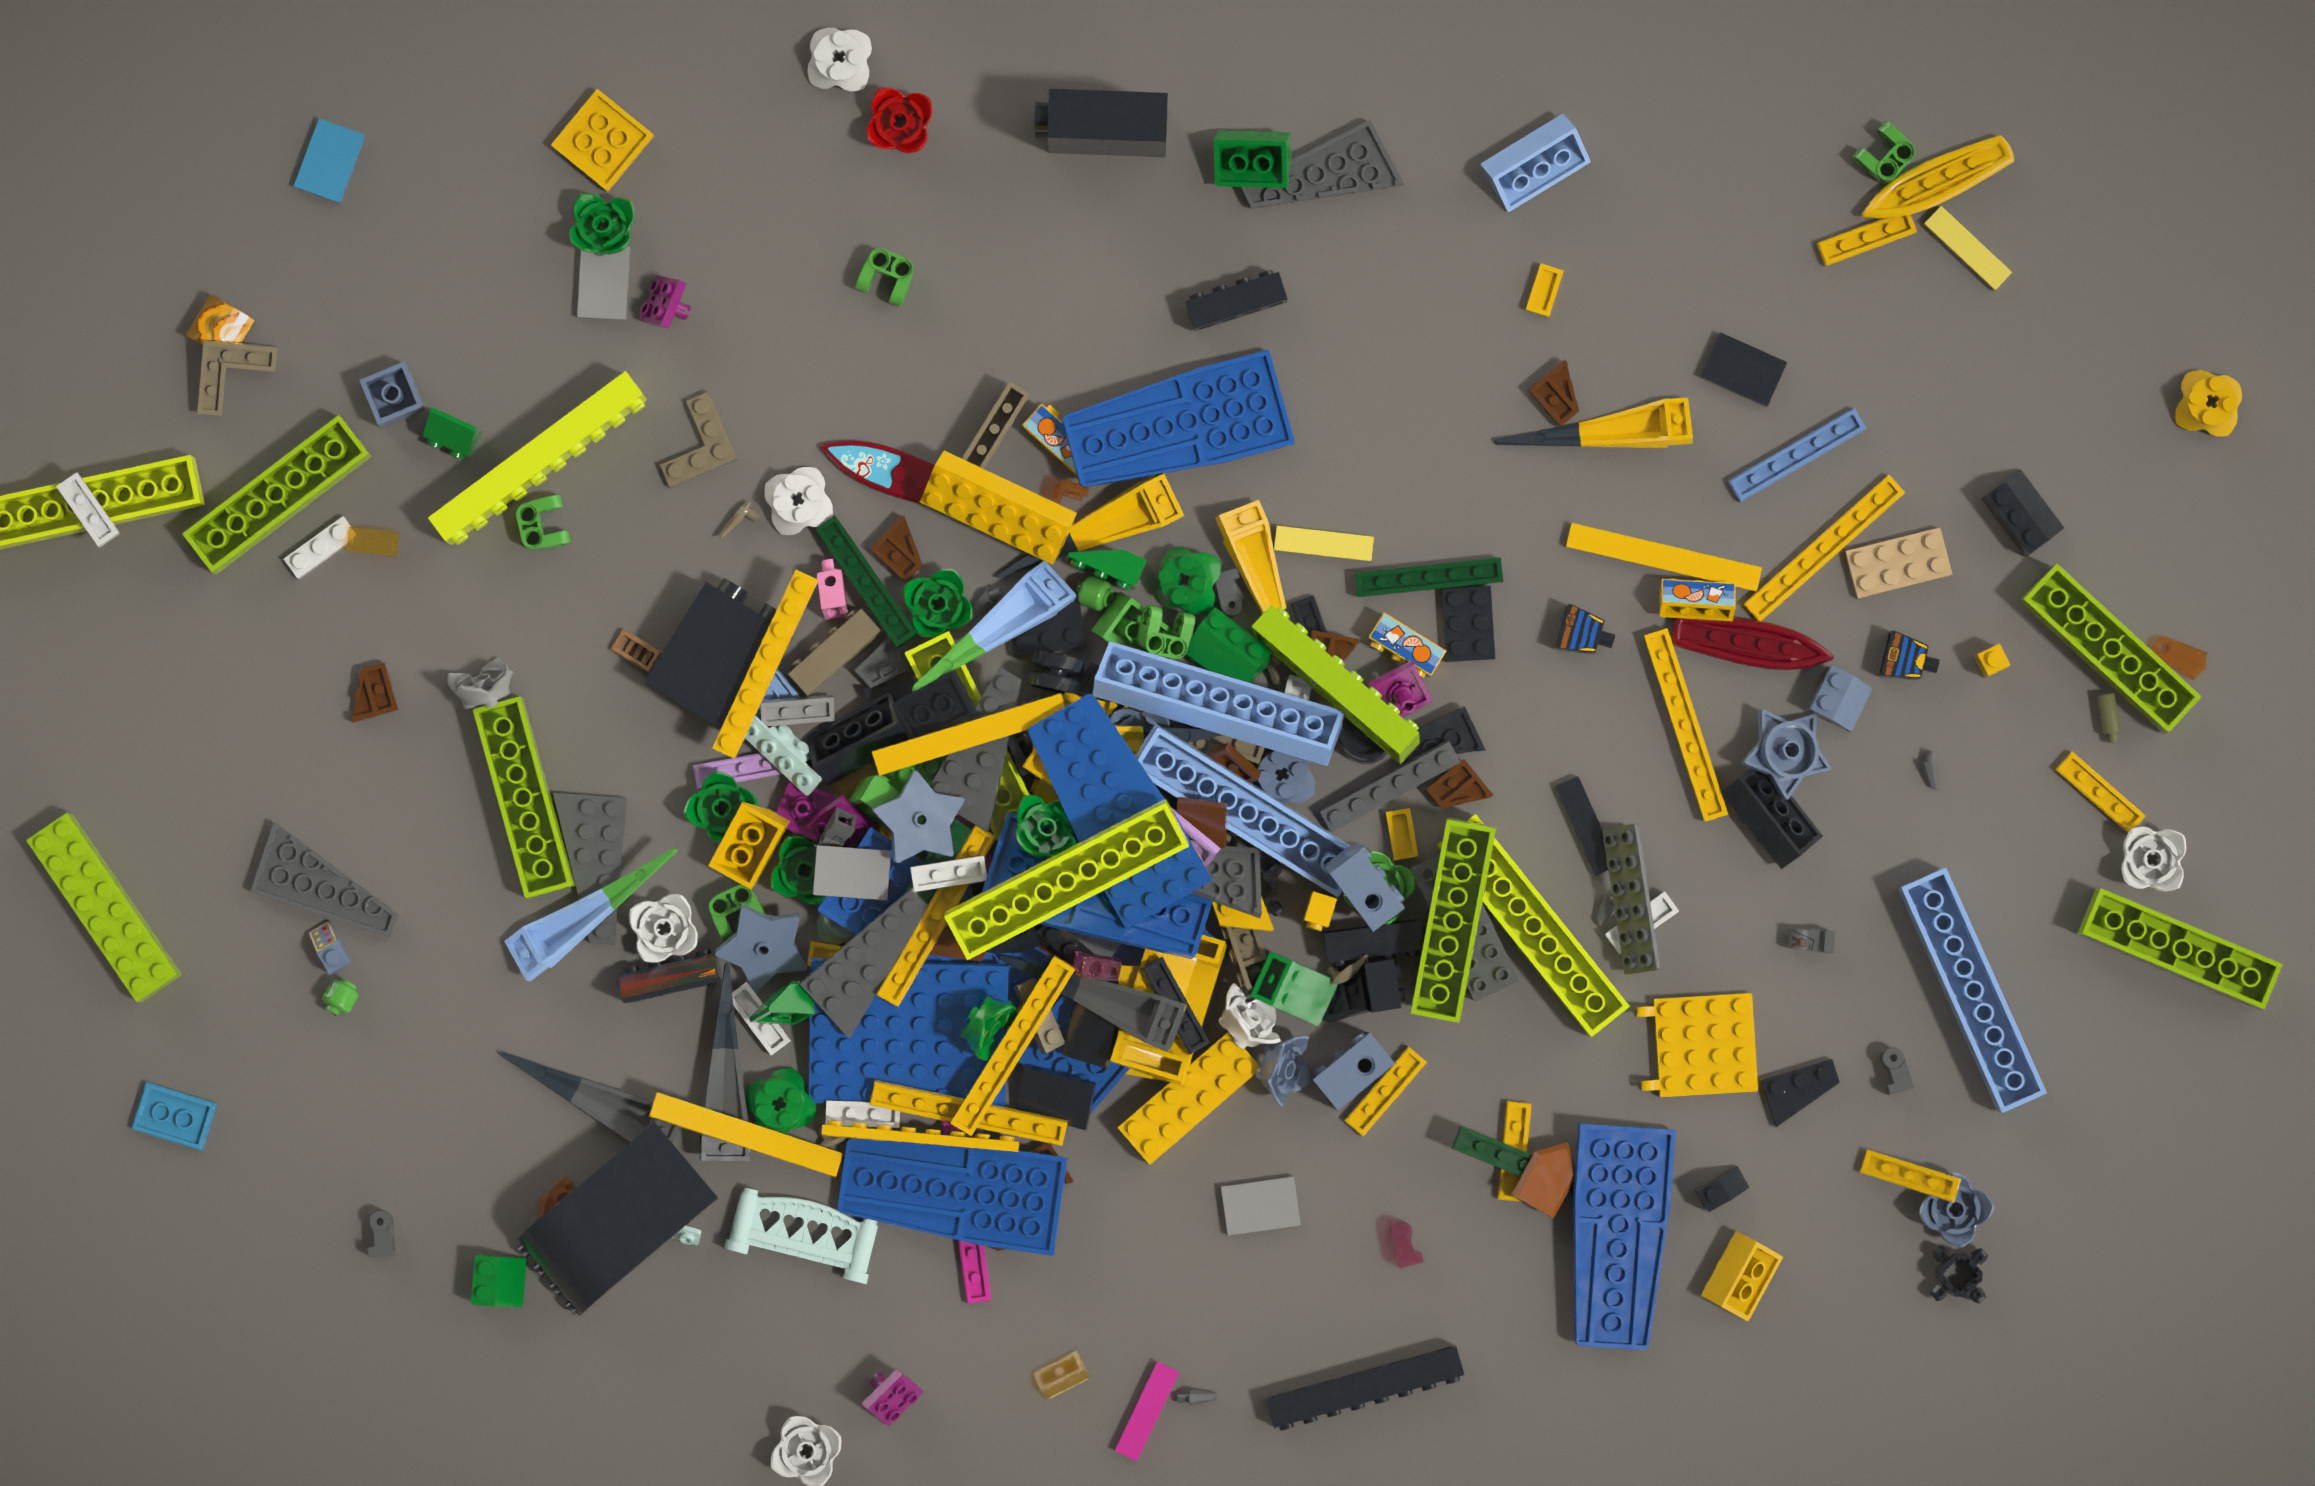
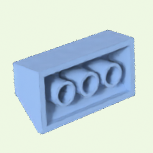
(1535, 162)

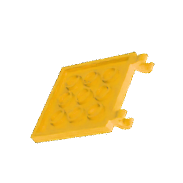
(1703, 1045)

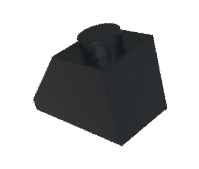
(1722, 1189)

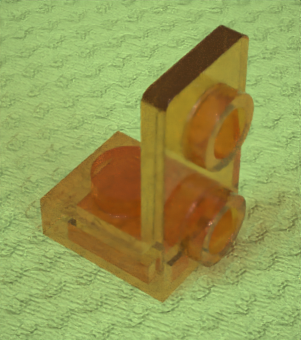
(1073, 489)

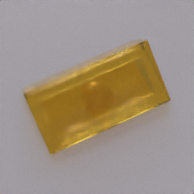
(1061, 1375)

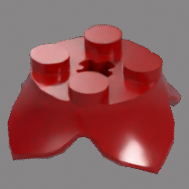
(890, 104)

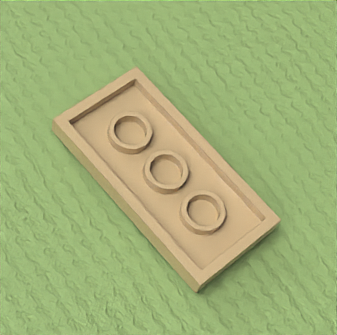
(1898, 563)

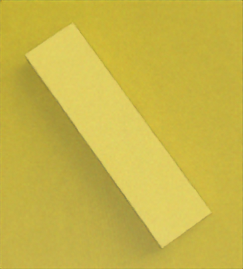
(1967, 248)
(1324, 543)

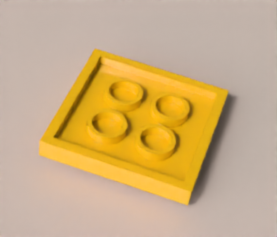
(602, 140)

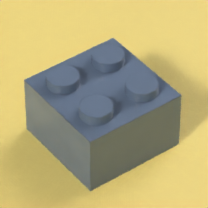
(393, 394)

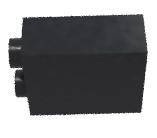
(1103, 122)
(711, 652)

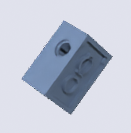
(1359, 879)
(1342, 1078)

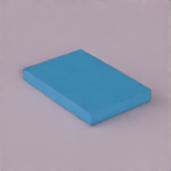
(329, 161)
(174, 1116)

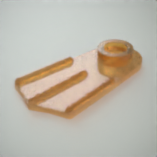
(2181, 656)

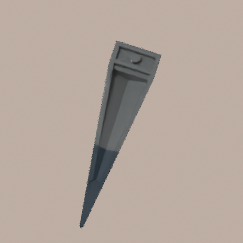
(1136, 1011)
(724, 1080)
(613, 1108)

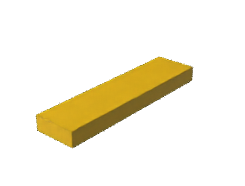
(1865, 238)
(2100, 792)
(1385, 1091)
(1516, 1135)
(1910, 1175)

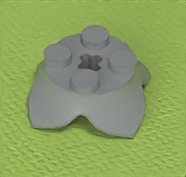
(483, 689)

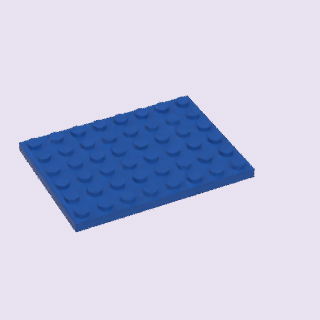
(911, 1043)

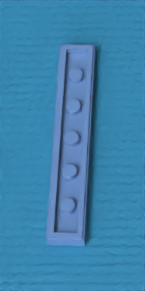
(1796, 455)

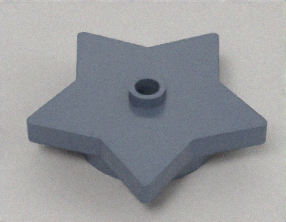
(1802, 746)
(901, 819)
(763, 930)

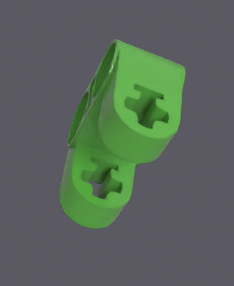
(1872, 165)
(889, 270)
(535, 525)
(1180, 634)
(720, 919)

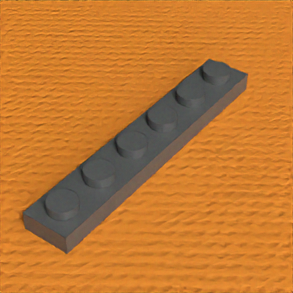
(1389, 785)

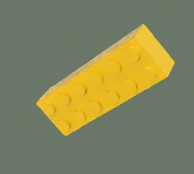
(998, 507)
(1180, 1108)

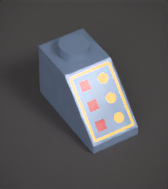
(330, 948)

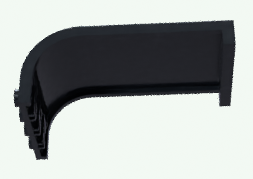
(616, 1219)

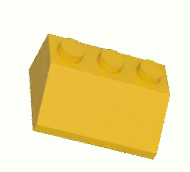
(749, 844)
(1742, 1276)

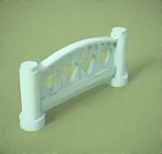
(851, 1256)

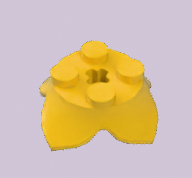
(2192, 409)

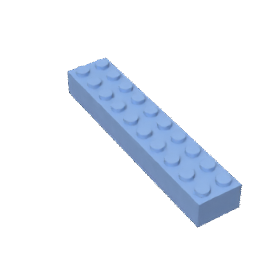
(1218, 703)
(1250, 810)
(1972, 990)

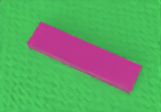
(1147, 1411)

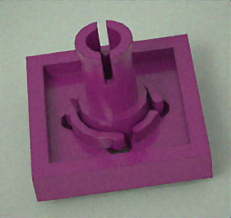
(664, 302)
(1403, 697)
(803, 808)
(863, 822)
(891, 1396)

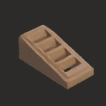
(619, 643)

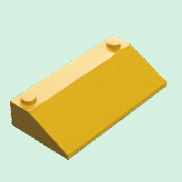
(1196, 980)

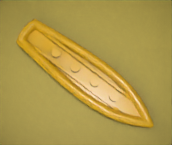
(1940, 179)

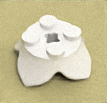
(850, 74)
(816, 506)
(2169, 849)
(645, 921)
(1248, 1021)
(789, 1461)

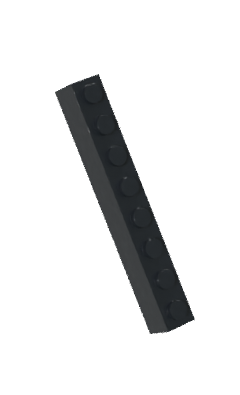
(1365, 1386)

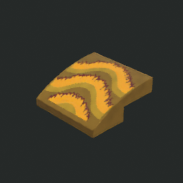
(220, 323)

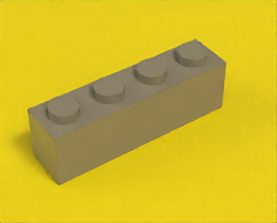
(996, 425)
(834, 652)

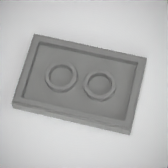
(604, 285)
(851, 872)
(1260, 1206)

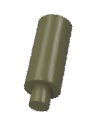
(2109, 716)

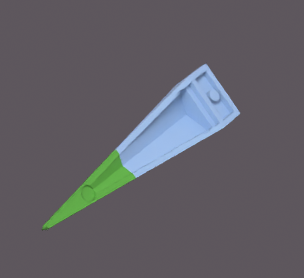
(1026, 605)
(553, 936)

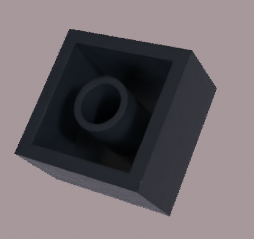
(1383, 985)

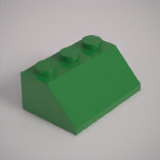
(1252, 159)
(1228, 648)

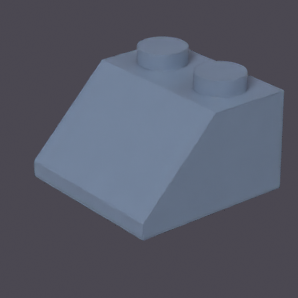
(1840, 698)

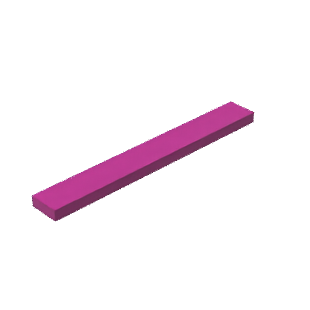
(972, 1256)

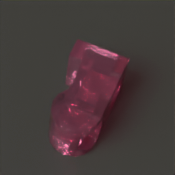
(1096, 966)
(1401, 1238)

